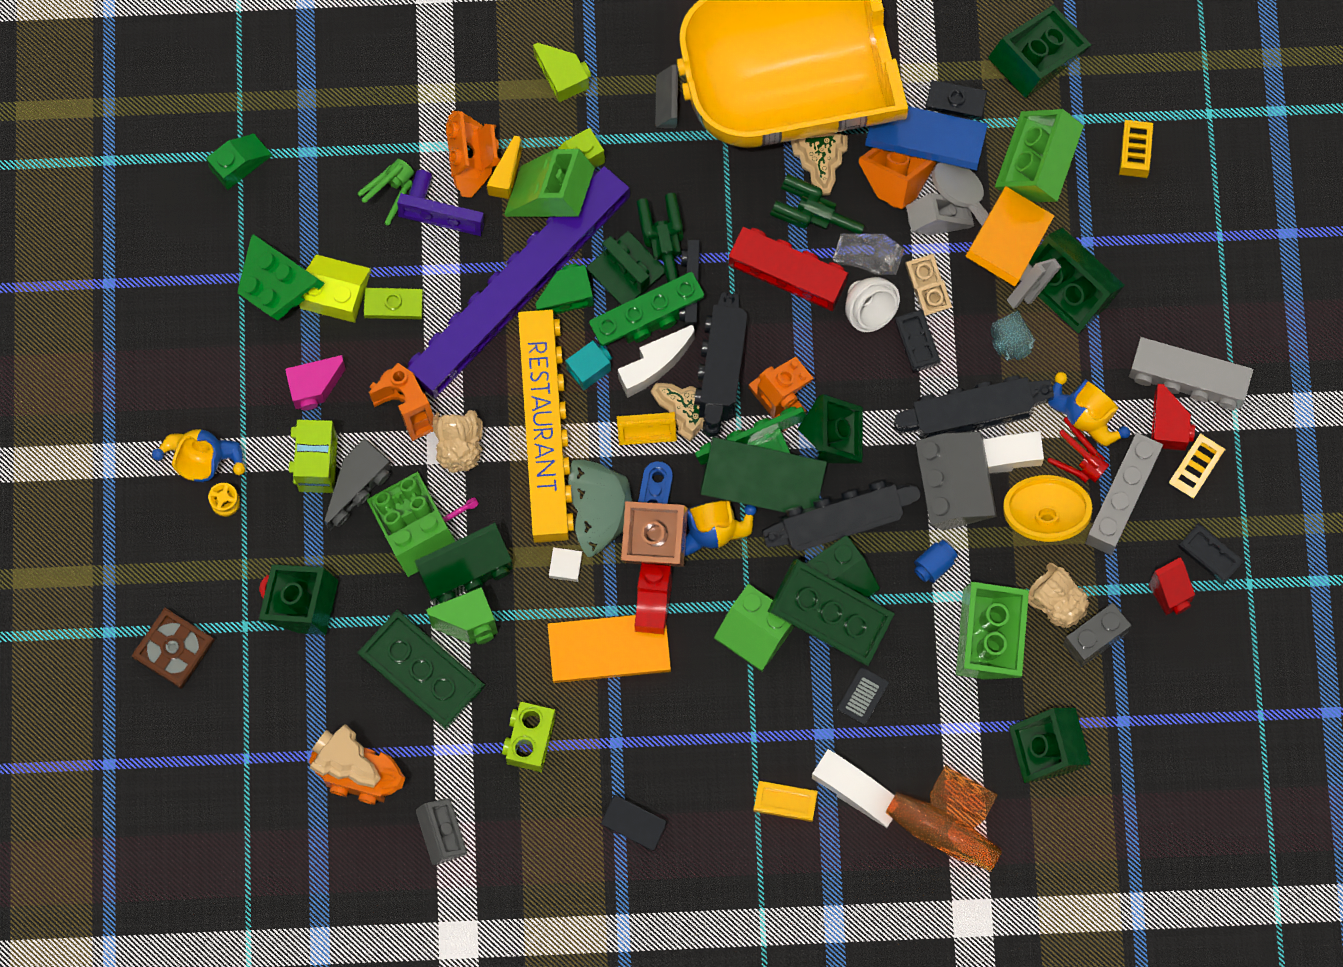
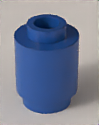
(935, 561)

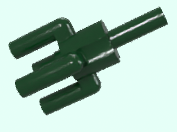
(811, 208)
(663, 236)

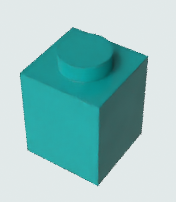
(589, 364)

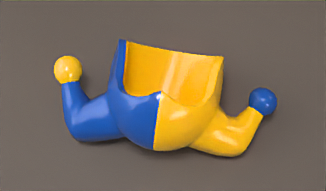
(1087, 410)
(199, 454)
(715, 525)

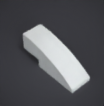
(655, 360)
(1013, 451)
(854, 787)

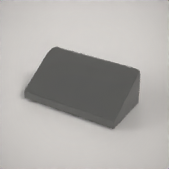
(667, 98)
(441, 831)

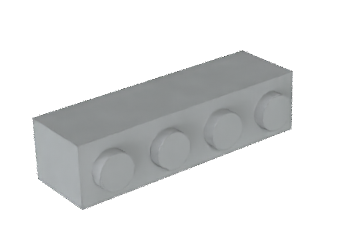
(1191, 374)
(1124, 493)

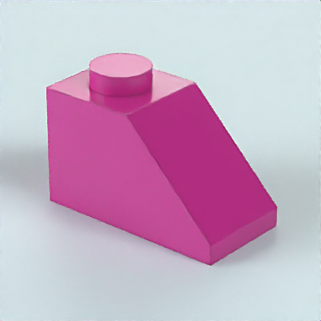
(314, 381)

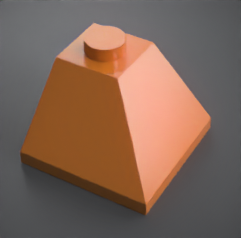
(895, 176)

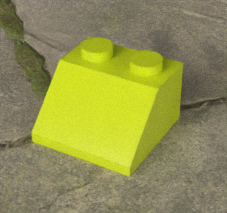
(342, 289)

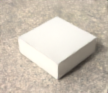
(565, 564)

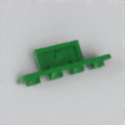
(647, 312)
(765, 433)

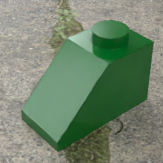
(237, 159)
(567, 291)

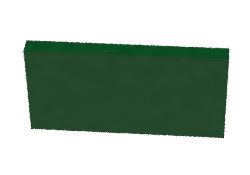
(761, 476)
(831, 612)
(421, 669)

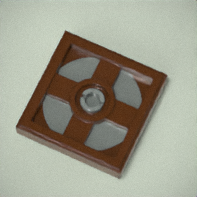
(173, 648)

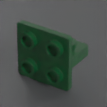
(625, 268)

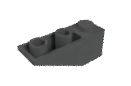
(357, 477)

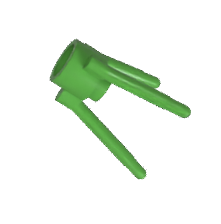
(396, 175)

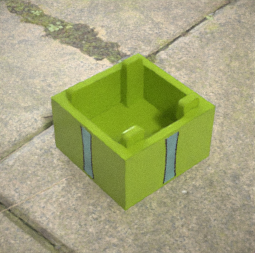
(314, 456)

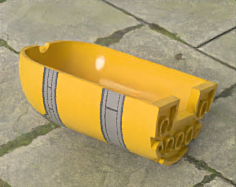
(788, 68)

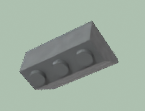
(956, 479)

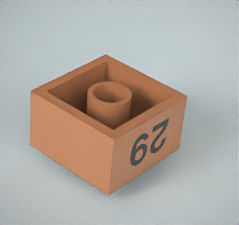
(654, 533)

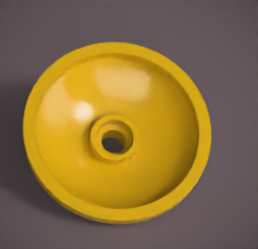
(1047, 508)

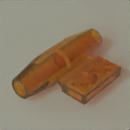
(950, 818)

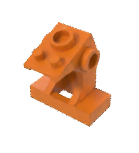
(778, 386)
(416, 408)

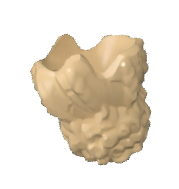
(458, 440)
(1058, 597)

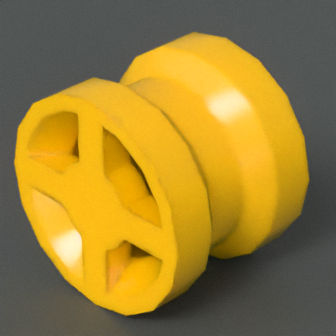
(221, 494)

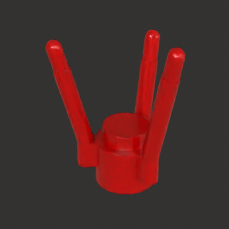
(1093, 462)

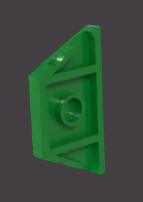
(273, 280)

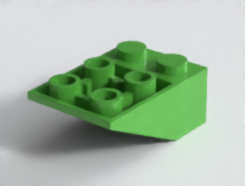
(551, 185)
(410, 521)

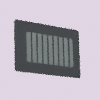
(863, 695)

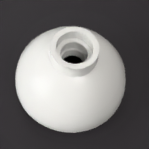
(871, 303)

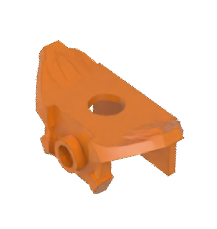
(472, 172)
(390, 781)

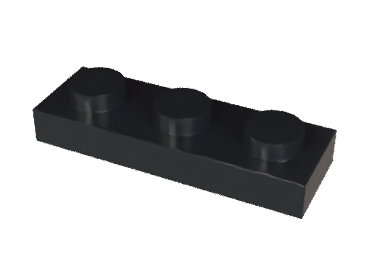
(690, 259)

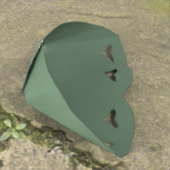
(601, 504)

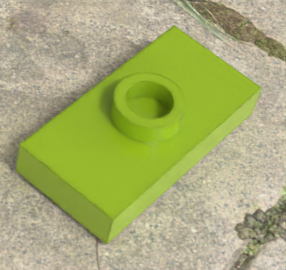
(393, 303)

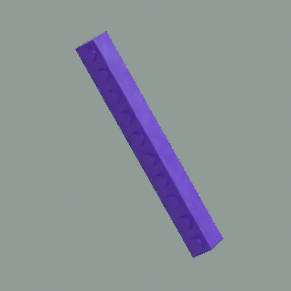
(515, 285)

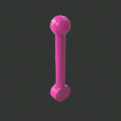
(470, 504)

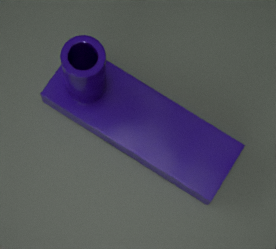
(435, 213)

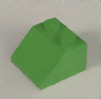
(465, 618)
(752, 630)

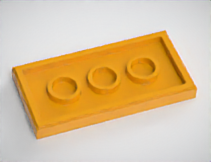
(1010, 236)
(605, 649)

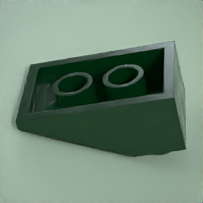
(1038, 50)

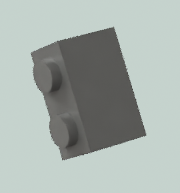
(1097, 635)

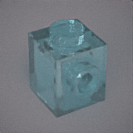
(1012, 337)

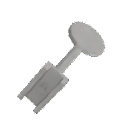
(964, 189)

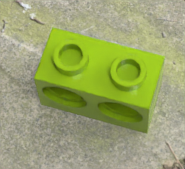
(536, 737)

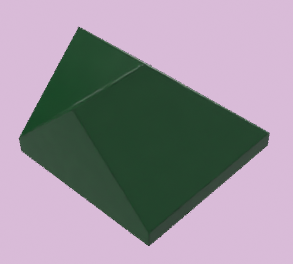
(835, 430)

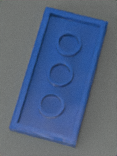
(931, 137)

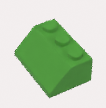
(1040, 154)
(992, 631)

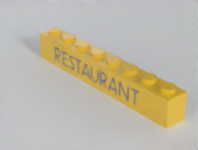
(543, 426)

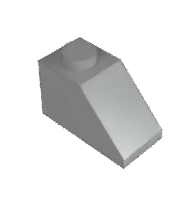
(937, 215)

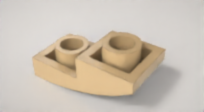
(928, 285)

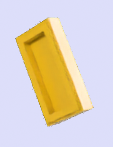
(646, 428)
(785, 801)

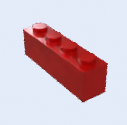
(788, 268)

